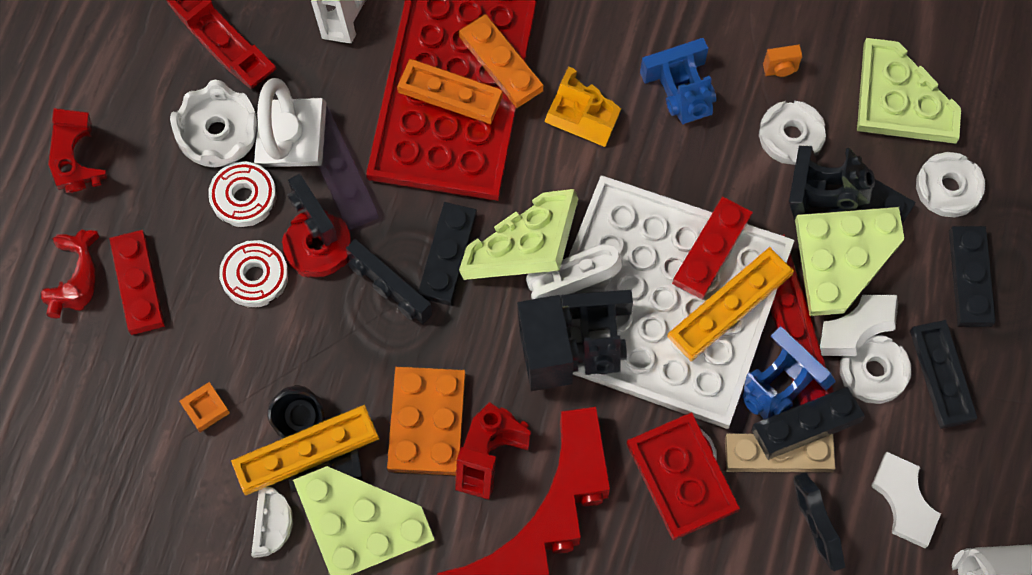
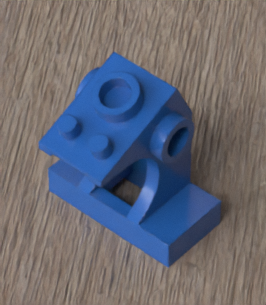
(678, 67)
(797, 363)

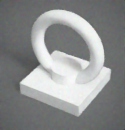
(288, 128)

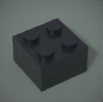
(546, 342)

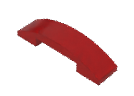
(223, 41)

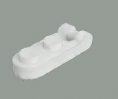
(576, 272)

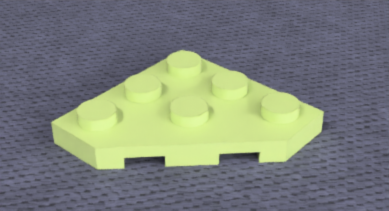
(902, 97)
(524, 241)
(844, 254)
(358, 521)

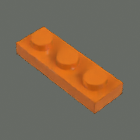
(501, 61)
(450, 91)

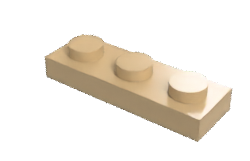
(746, 455)

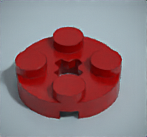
(308, 260)

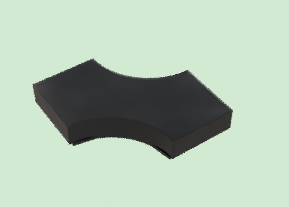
(825, 537)

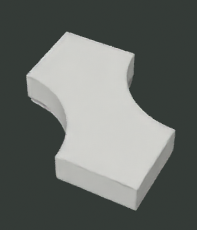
(869, 318)
(911, 514)

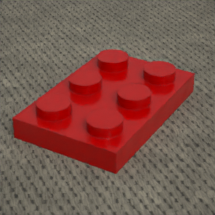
(682, 476)

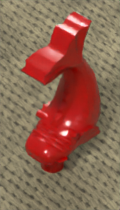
(81, 286)

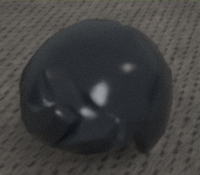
(294, 410)

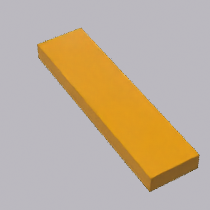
(730, 304)
(304, 450)

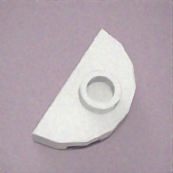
(272, 522)

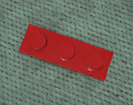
(712, 248)
(136, 282)

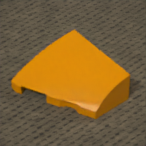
(582, 110)

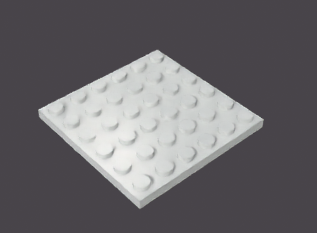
(653, 242)

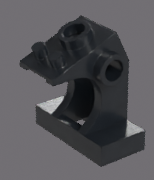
(811, 183)
(596, 313)

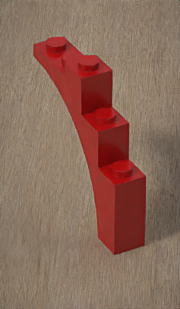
(555, 526)

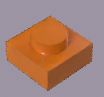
(782, 61)
(204, 407)

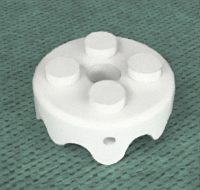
(206, 107)

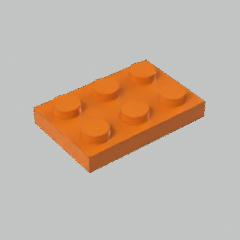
(426, 420)

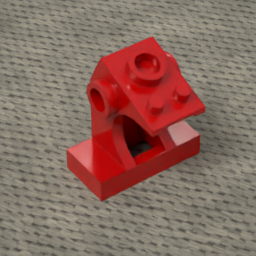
(67, 131)
(474, 465)

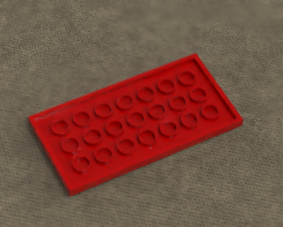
(432, 145)

